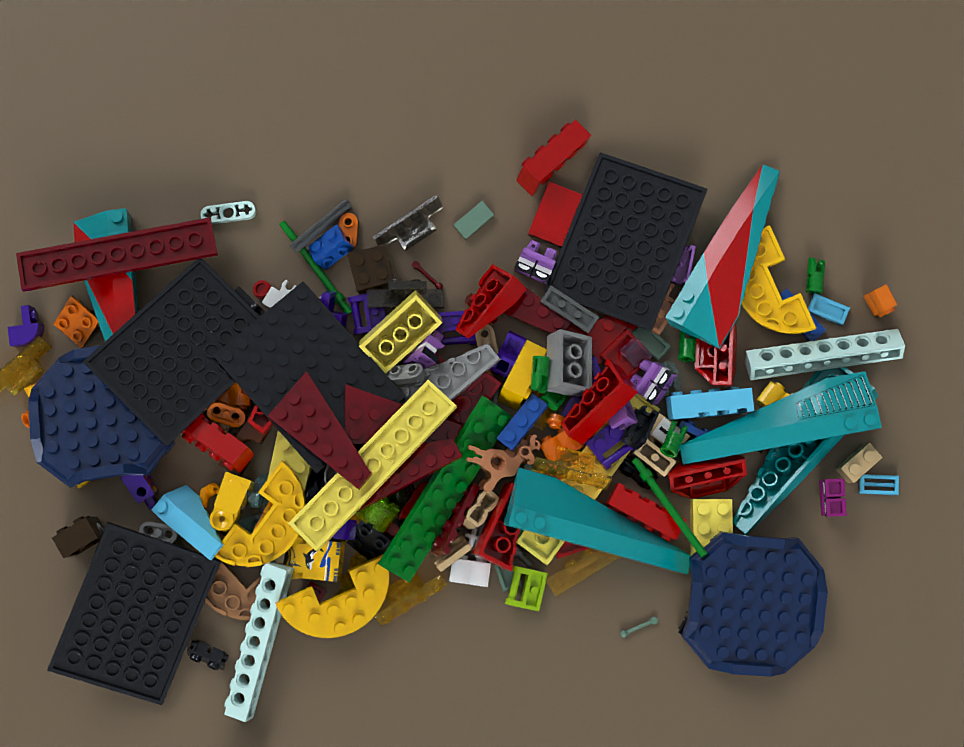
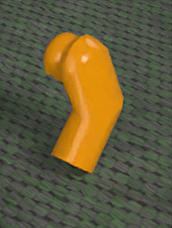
(207, 492)

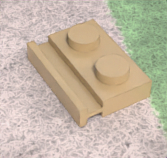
(458, 549)

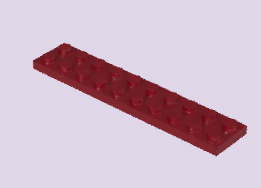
(116, 254)

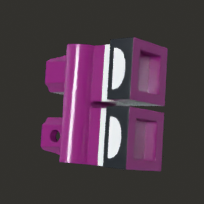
(830, 497)

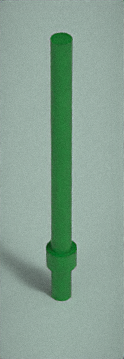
(339, 298)
(646, 475)

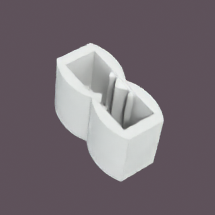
(470, 571)

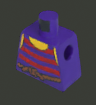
(135, 484)

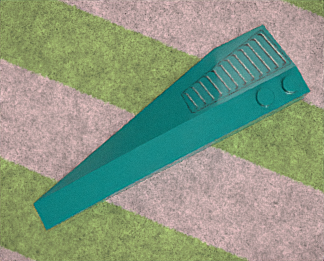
(817, 412)

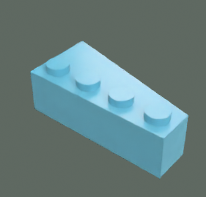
(710, 403)

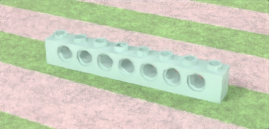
(824, 354)
(256, 671)

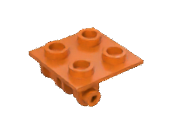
(76, 322)

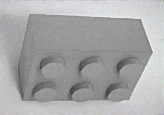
(569, 363)

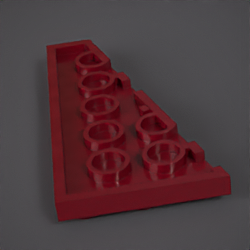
(368, 413)
(312, 423)
(423, 462)

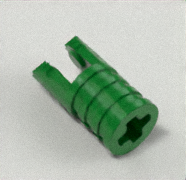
(815, 276)
(686, 348)
(540, 374)
(673, 440)

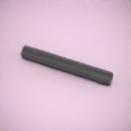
(320, 225)

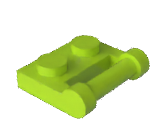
(532, 589)

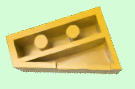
(519, 380)

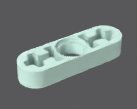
(241, 206)

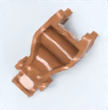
(502, 464)

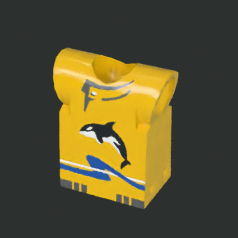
(230, 502)
(320, 565)

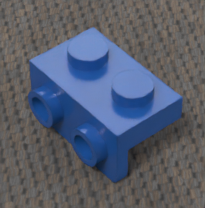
(330, 247)

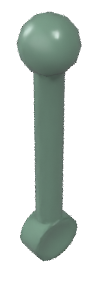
(653, 620)

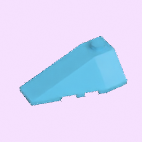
(186, 516)

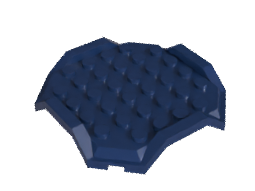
(84, 429)
(755, 604)

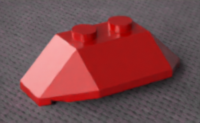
(716, 364)
(707, 476)

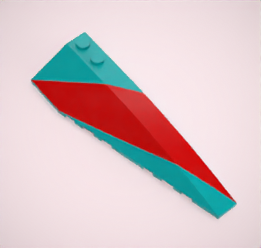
(718, 282)
(115, 295)

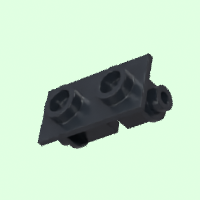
(629, 470)
(200, 653)

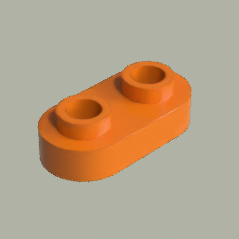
(350, 231)
(225, 414)

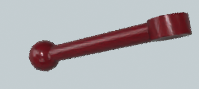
(416, 265)

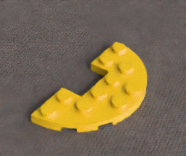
(762, 297)
(273, 534)
(343, 612)

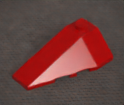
(495, 295)

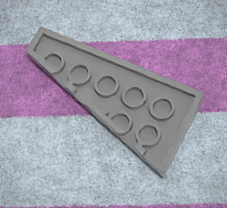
(456, 373)

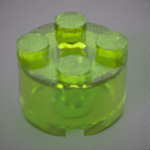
(379, 514)

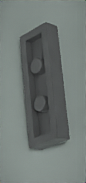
(569, 309)

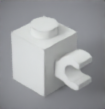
(275, 295)

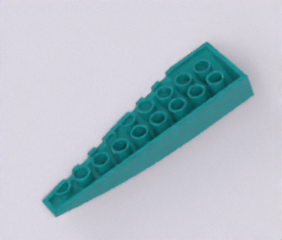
(785, 468)
(563, 513)

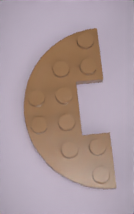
(229, 594)

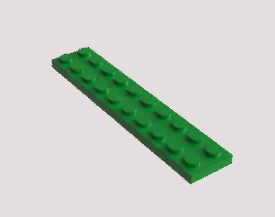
(443, 492)

